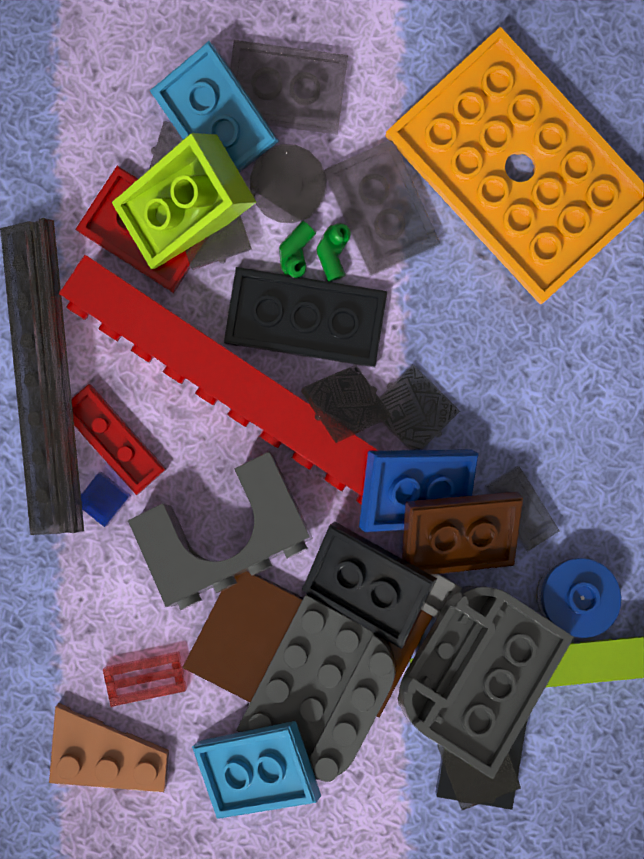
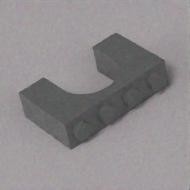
(185, 574)

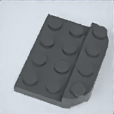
(481, 674)
(329, 681)

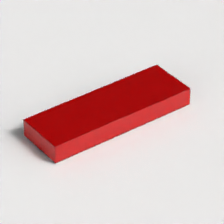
(114, 440)

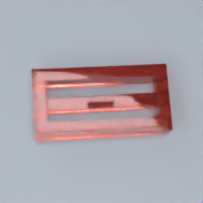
(176, 671)

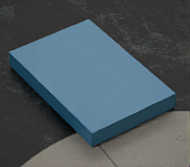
(210, 100)
(257, 770)

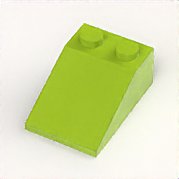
(183, 199)

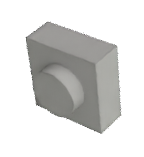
(440, 595)

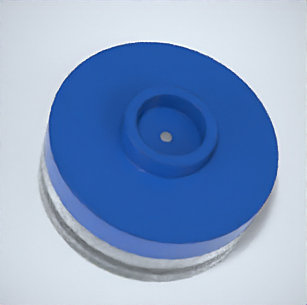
(579, 596)

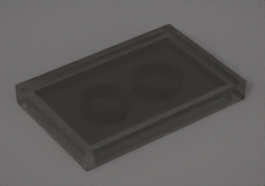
(292, 84)
(381, 207)

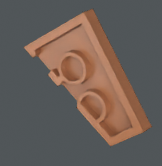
(100, 756)

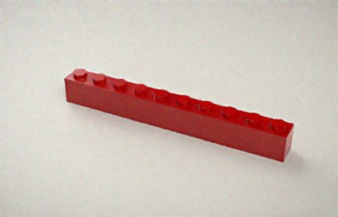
(216, 373)

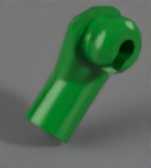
(291, 250)

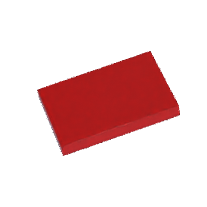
(107, 230)

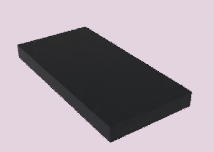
(305, 317)

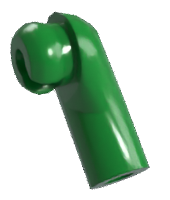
(330, 248)

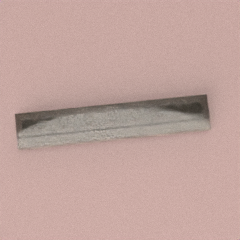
(42, 378)

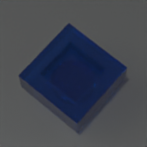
(103, 499)

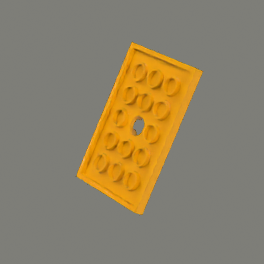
(504, 107)

